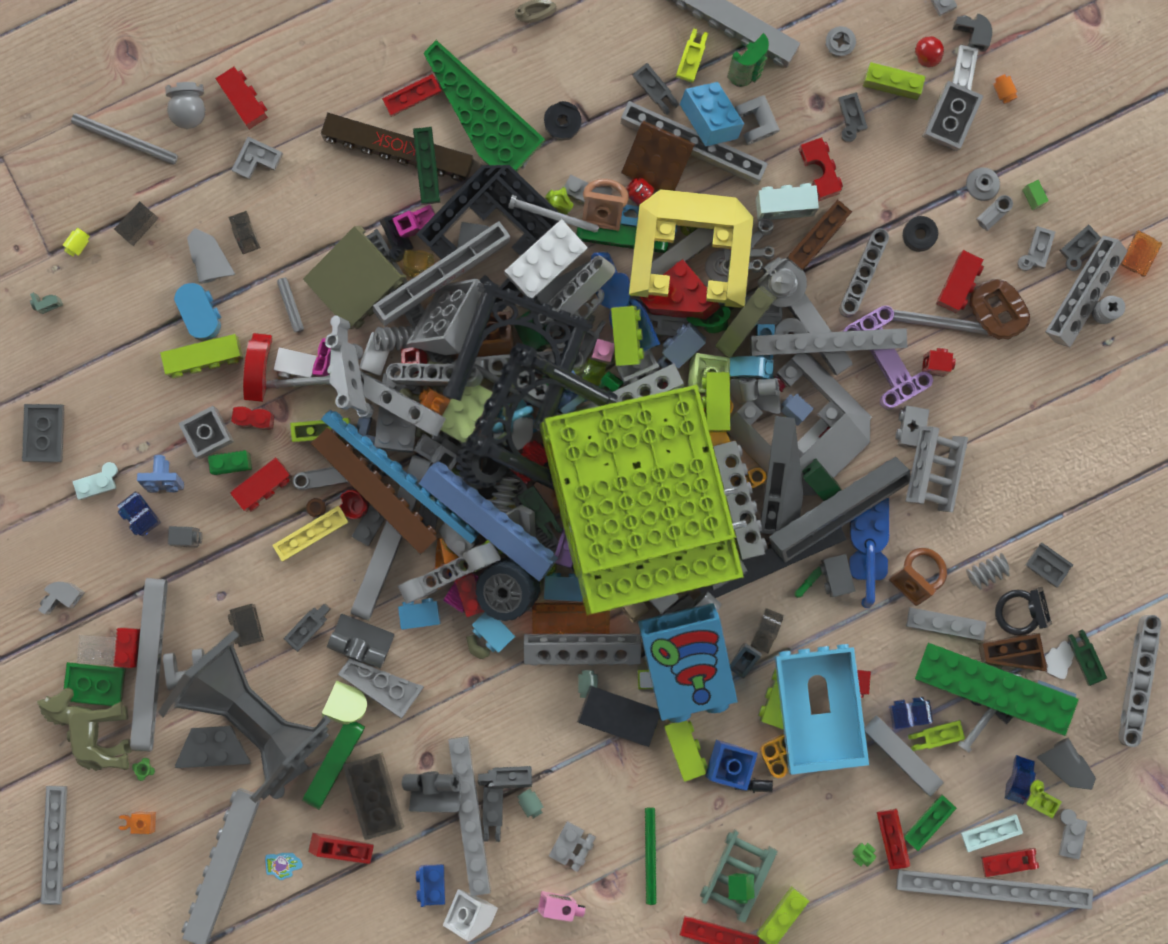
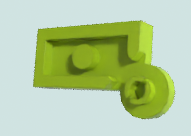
(1041, 800)

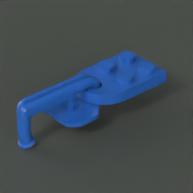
(617, 295)
(868, 561)

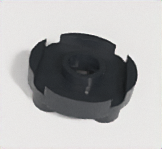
(564, 131)

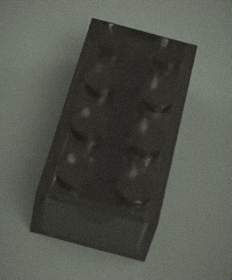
(373, 796)

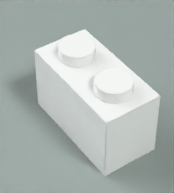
(294, 364)

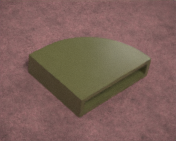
(745, 321)

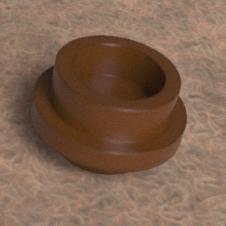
(315, 507)

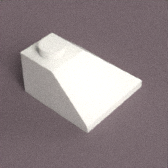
(469, 915)

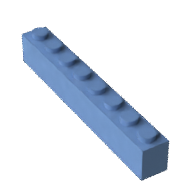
(488, 520)

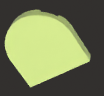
(345, 704)

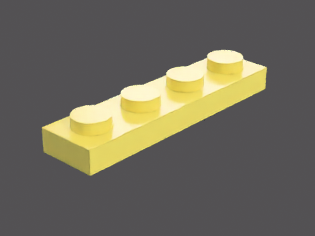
(310, 533)

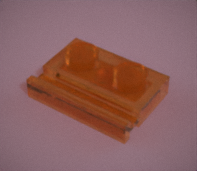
(1141, 253)

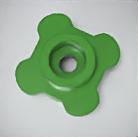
(137, 768)

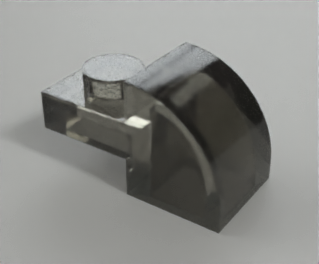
(244, 232)
(767, 630)

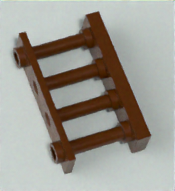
(819, 235)

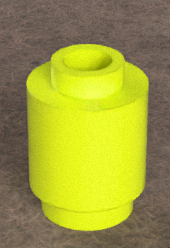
(76, 242)

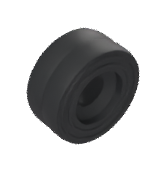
(925, 224)

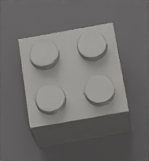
(206, 432)

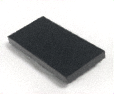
(619, 716)

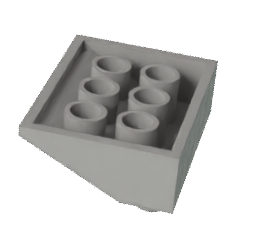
(447, 318)

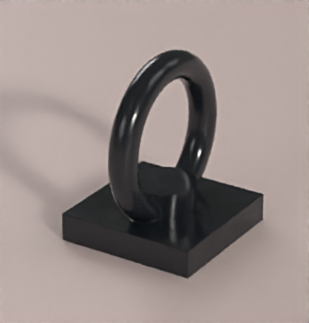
(1037, 607)

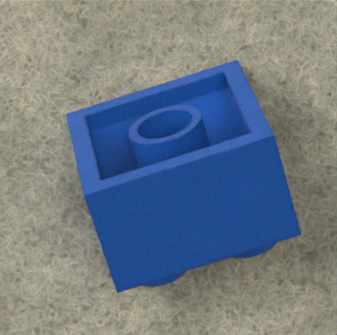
(731, 765)

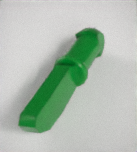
(808, 583)

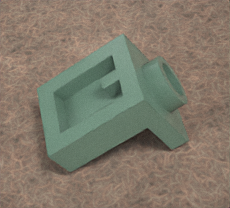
(47, 304)

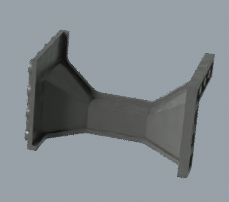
(221, 688)

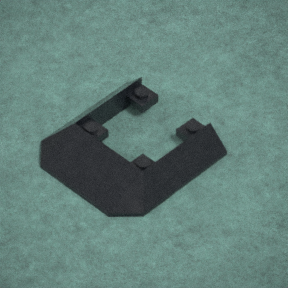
(483, 193)

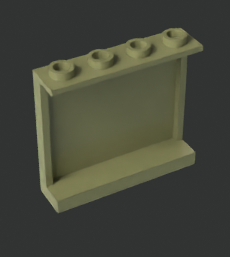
(353, 278)

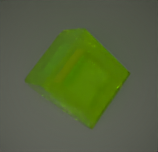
(594, 372)

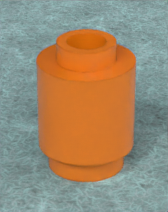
(1005, 88)

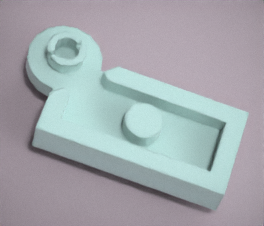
(96, 483)

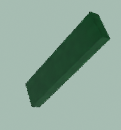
(426, 165)

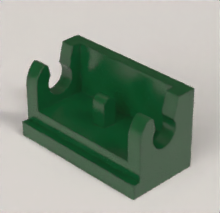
(531, 337)
(821, 480)

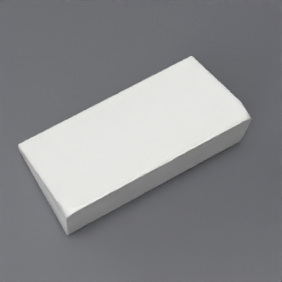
(373, 360)

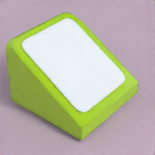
(644, 680)

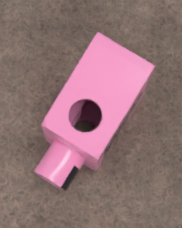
(552, 904)

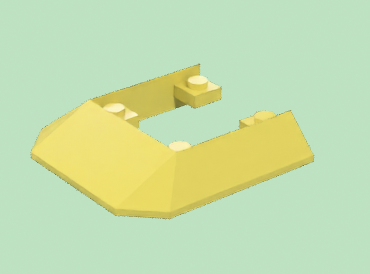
(731, 231)

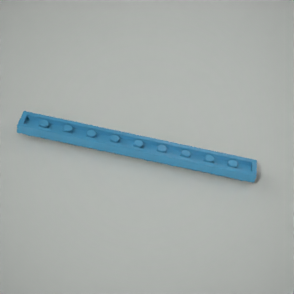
(395, 471)

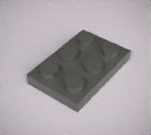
(43, 433)

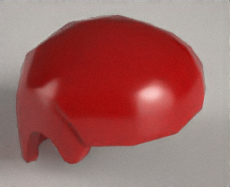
(929, 51)
(353, 504)

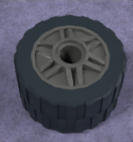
(506, 590)

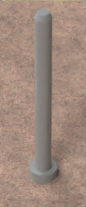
(552, 214)
(978, 728)

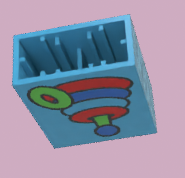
(688, 662)

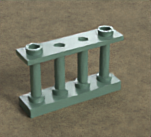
(760, 874)

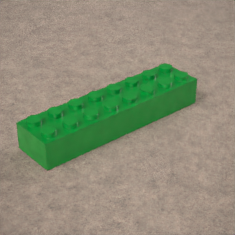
(997, 689)

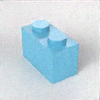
(493, 631)

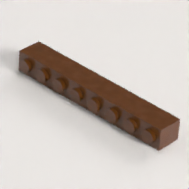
(374, 491)

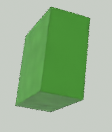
(1035, 195)

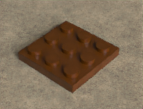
(657, 157)

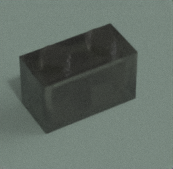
(136, 223)
(246, 624)

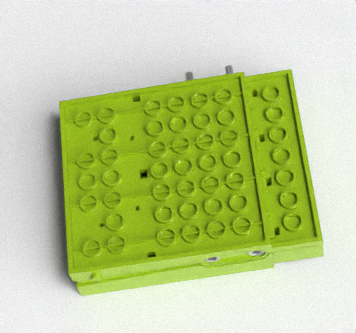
(641, 499)

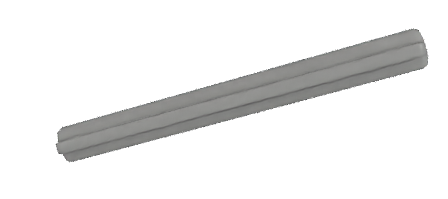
(124, 138)
(937, 321)

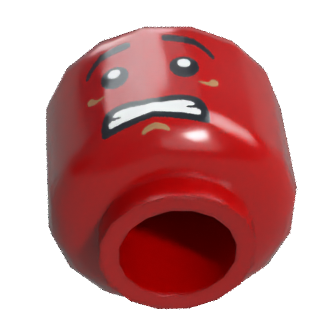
(639, 190)

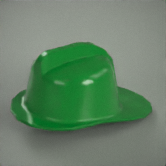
(714, 323)

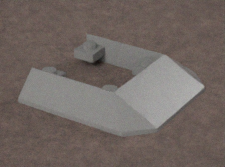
(836, 447)

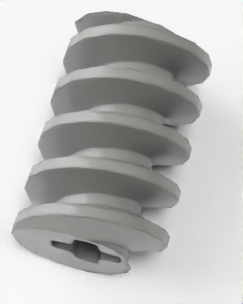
(1108, 309)
(392, 337)
(505, 493)
(988, 571)

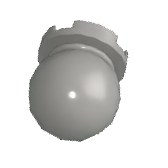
(185, 106)

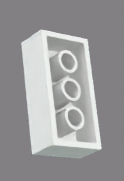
(545, 260)

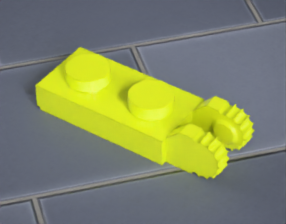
(691, 57)

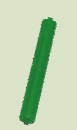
(650, 855)

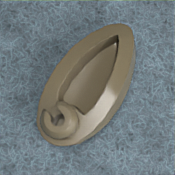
(535, 10)

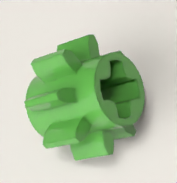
(864, 854)

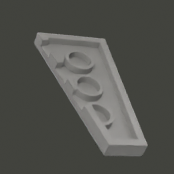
(386, 689)

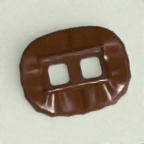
(1011, 303)

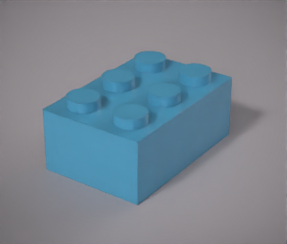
(711, 114)

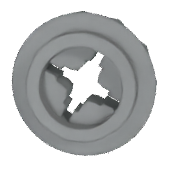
(848, 38)

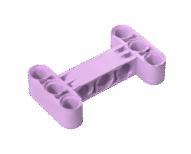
(890, 362)

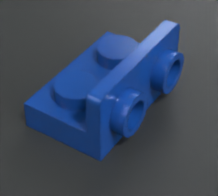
(431, 885)

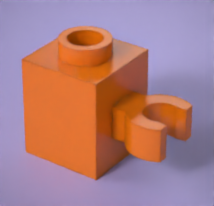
(434, 400)
(140, 822)

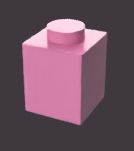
(603, 351)

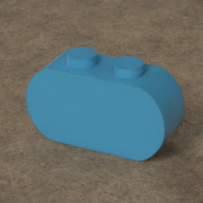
(197, 311)

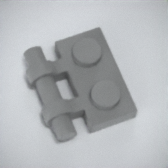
(566, 843)

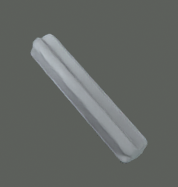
(290, 304)

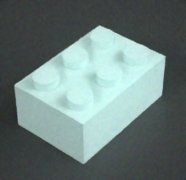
(787, 202)

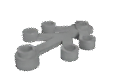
(753, 252)

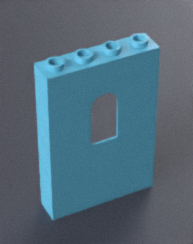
(823, 739)

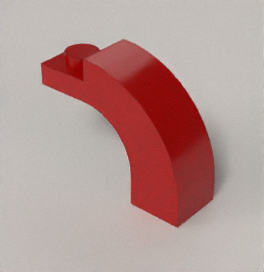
(255, 367)

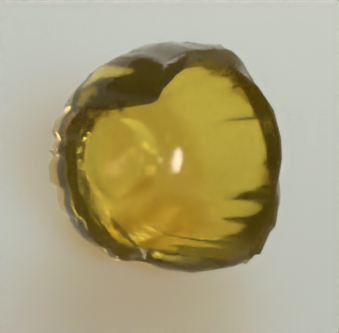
(417, 262)

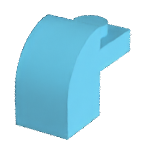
(751, 367)

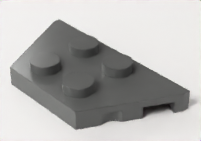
(212, 748)

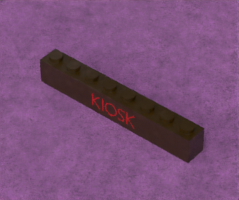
(392, 145)

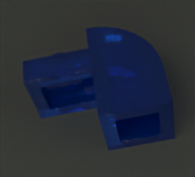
(1021, 780)

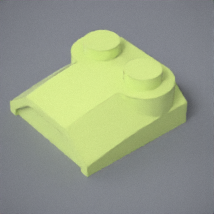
(705, 363)

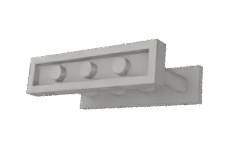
(922, 467)

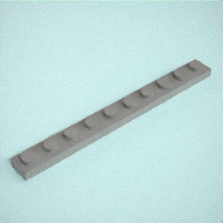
(994, 889)

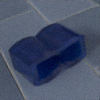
(138, 514)
(910, 713)

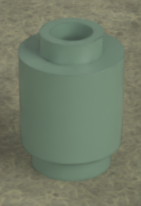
(585, 680)
(530, 803)

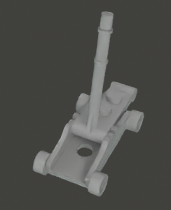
(343, 371)

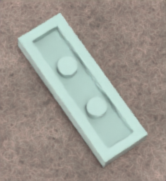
(991, 833)

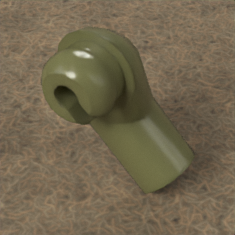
(475, 649)

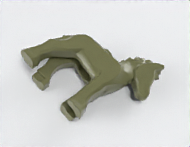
(84, 730)

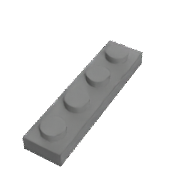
(946, 624)

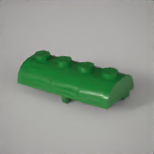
(750, 65)

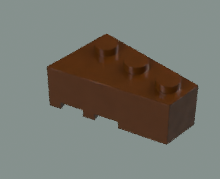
(1016, 651)

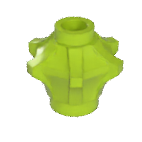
(560, 200)

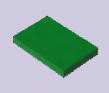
(95, 683)

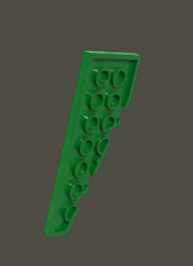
(490, 123)

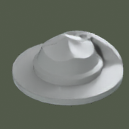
(785, 283)

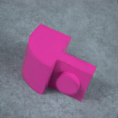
(411, 223)

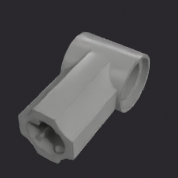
(994, 212)

